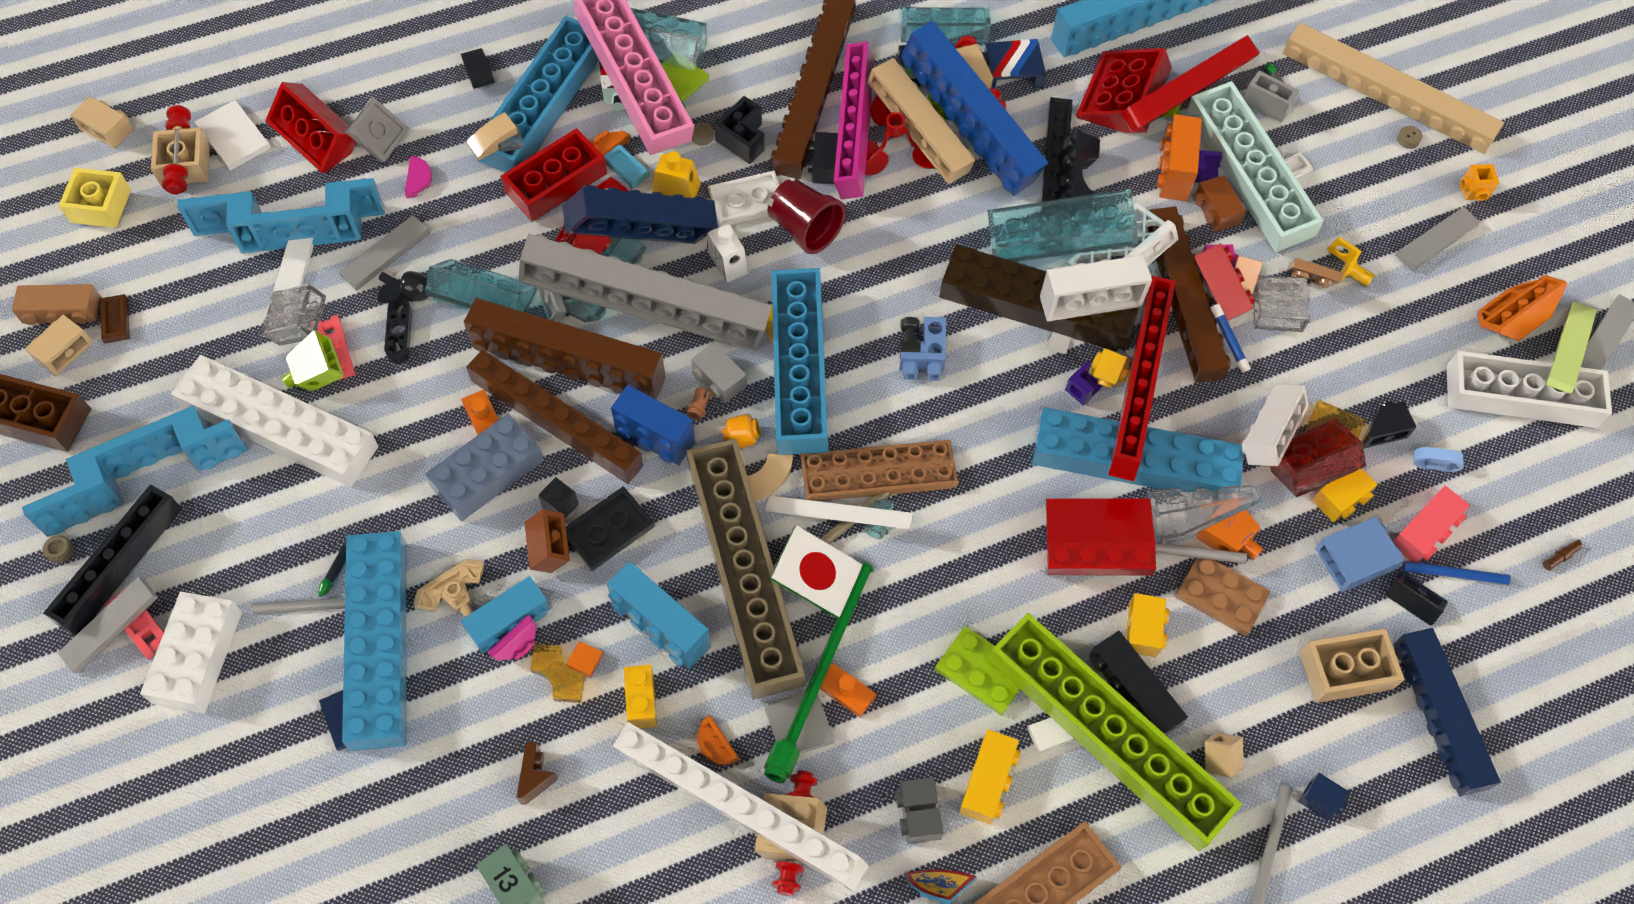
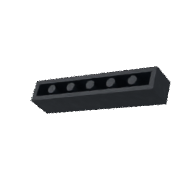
(113, 560)

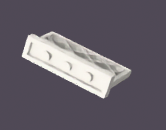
(1152, 243)

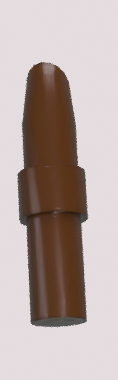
(1562, 555)

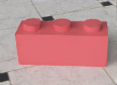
(1432, 525)

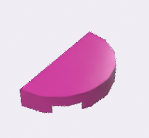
(418, 177)
(516, 642)

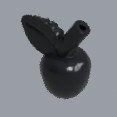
(410, 286)

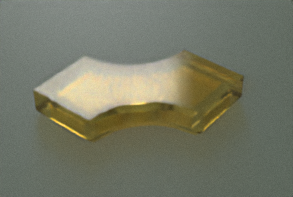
(565, 682)

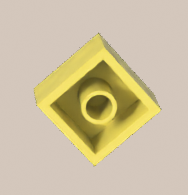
(95, 197)

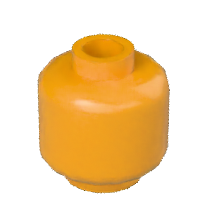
(744, 429)

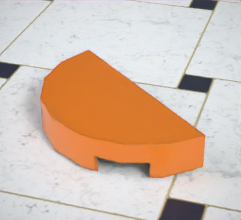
(609, 140)
(714, 744)

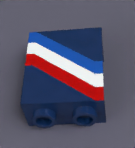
(1015, 61)

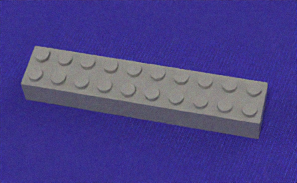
(642, 292)

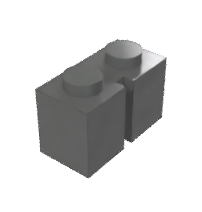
(920, 816)

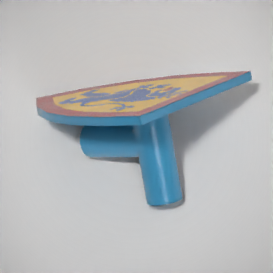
(939, 884)

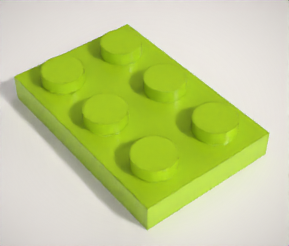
(968, 668)

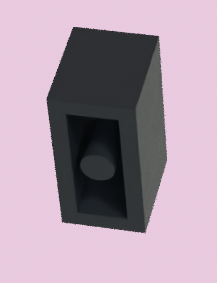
(824, 157)

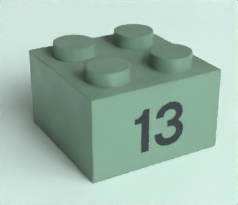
(508, 879)

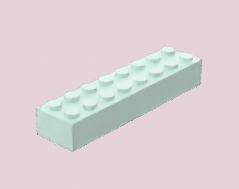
(1255, 167)

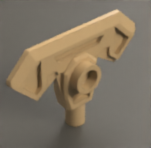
(451, 588)

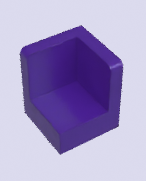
(1208, 165)
(1083, 385)

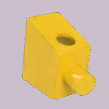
(676, 176)

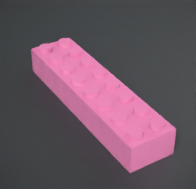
(635, 73)

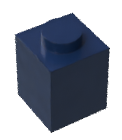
(1324, 797)

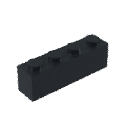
(1136, 682)

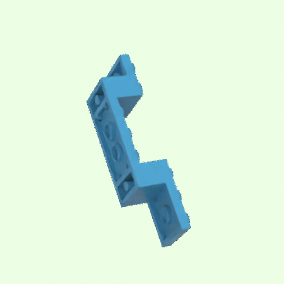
(268, 231)
(98, 467)

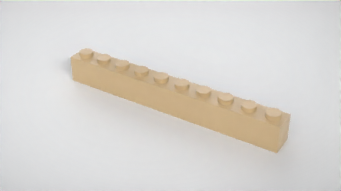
(1393, 88)

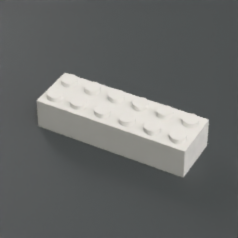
(1520, 390)

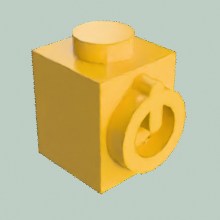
(1110, 368)

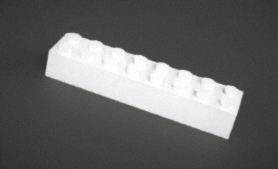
(276, 420)

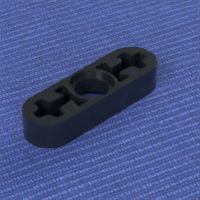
(402, 339)

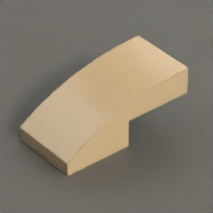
(488, 137)

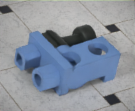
(926, 354)

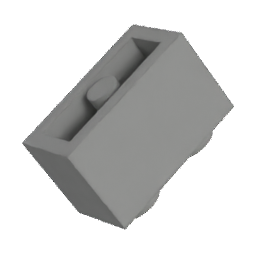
(1270, 96)
(718, 373)

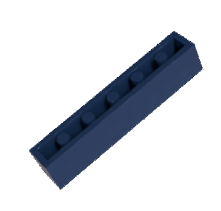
(1446, 712)

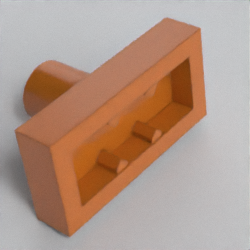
(480, 411)
(847, 690)

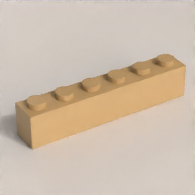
(924, 123)

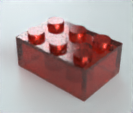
(1319, 457)

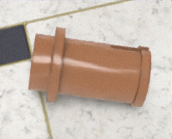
(696, 409)

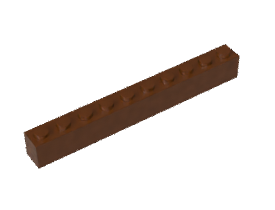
(812, 88)

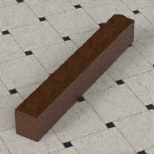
(1191, 304)
(555, 416)

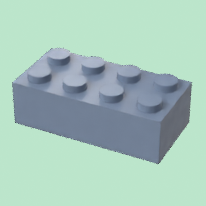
(484, 467)

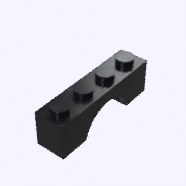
(1079, 153)

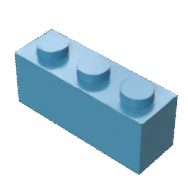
(503, 613)

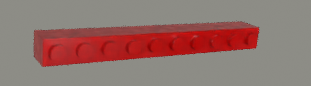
(1142, 380)

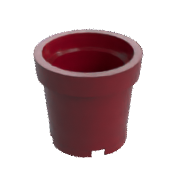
(807, 215)

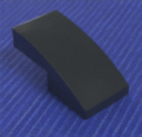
(477, 68)

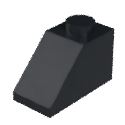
(1389, 424)

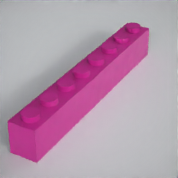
(854, 121)

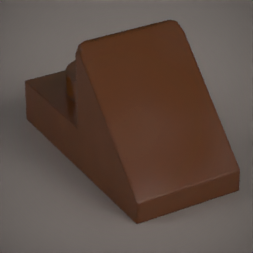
(531, 780)

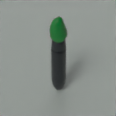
(327, 583)

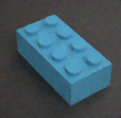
(658, 616)

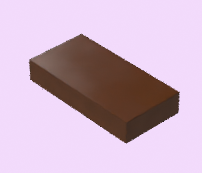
(114, 318)

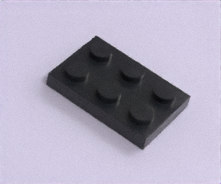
(608, 528)

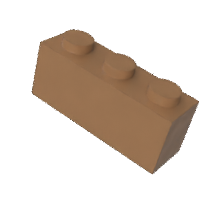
(49, 302)

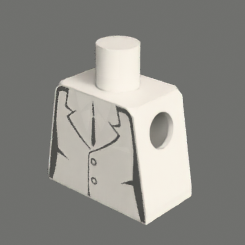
(722, 246)

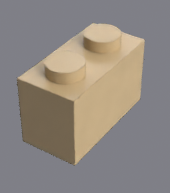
(102, 122)
(59, 345)

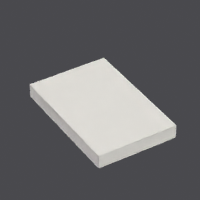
(233, 135)
(743, 198)

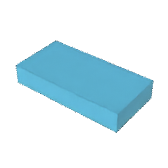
(626, 166)

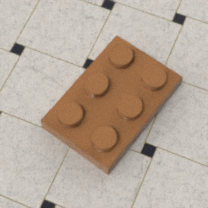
(1223, 594)

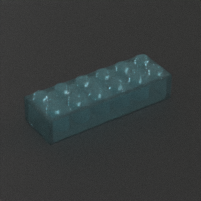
(1063, 226)

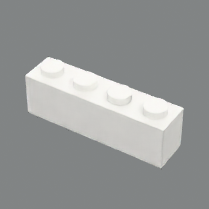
(1275, 425)

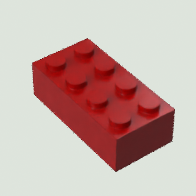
(554, 174)

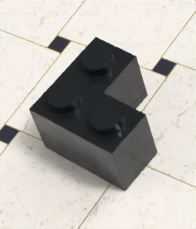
(739, 130)

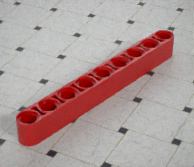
(1189, 84)

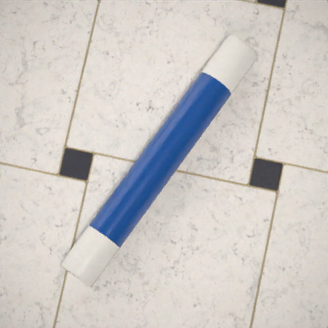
(1230, 338)

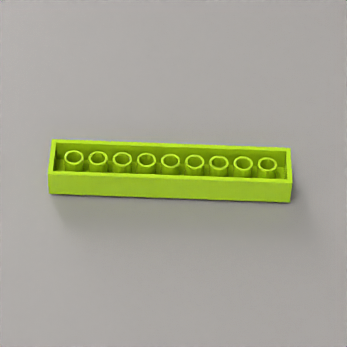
(1114, 732)

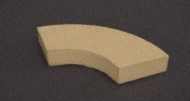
(770, 476)

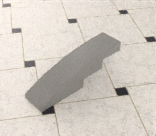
(1608, 333)

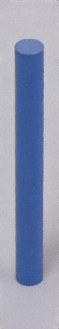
(1456, 572)

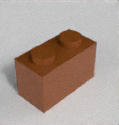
(1219, 203)
(546, 541)

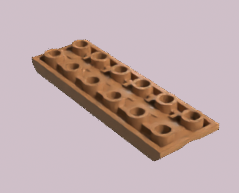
(879, 470)

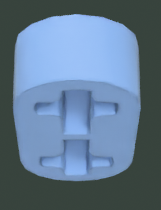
(1438, 459)

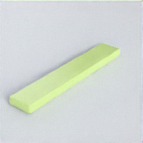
(1571, 347)

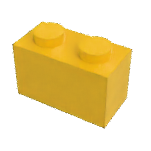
(1342, 495)
(1146, 624)
(640, 696)

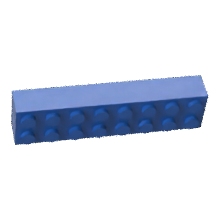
(973, 108)

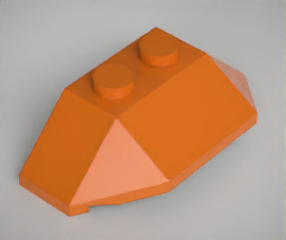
(1522, 307)

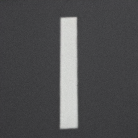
(839, 512)

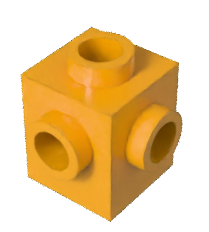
(1479, 182)

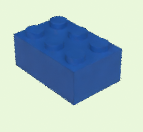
(653, 425)

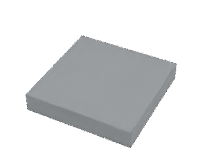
(377, 130)
(815, 732)

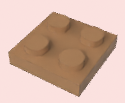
(1321, 275)

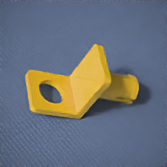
(1351, 267)

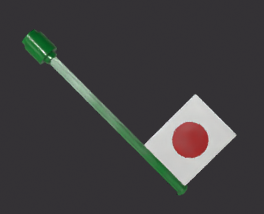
(833, 585)

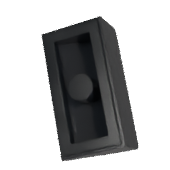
(1416, 598)

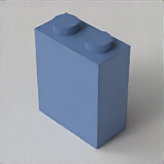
(1359, 554)

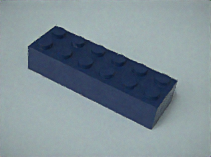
(639, 215)

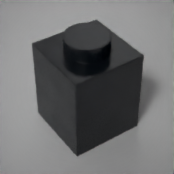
(558, 497)

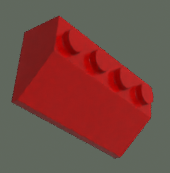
(310, 126)

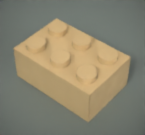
(1351, 665)

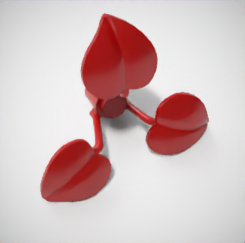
(895, 127)

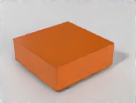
(585, 659)

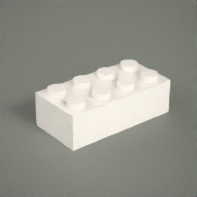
(1095, 287)
(191, 652)

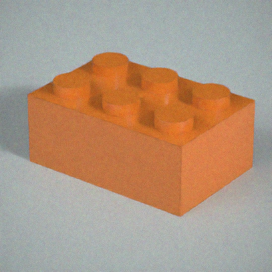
(1179, 157)

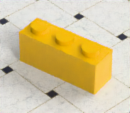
(990, 777)

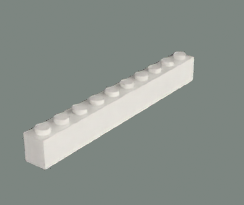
(742, 807)

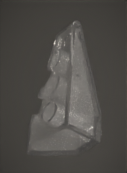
(1186, 513)

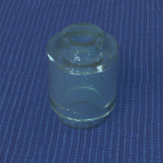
(879, 531)

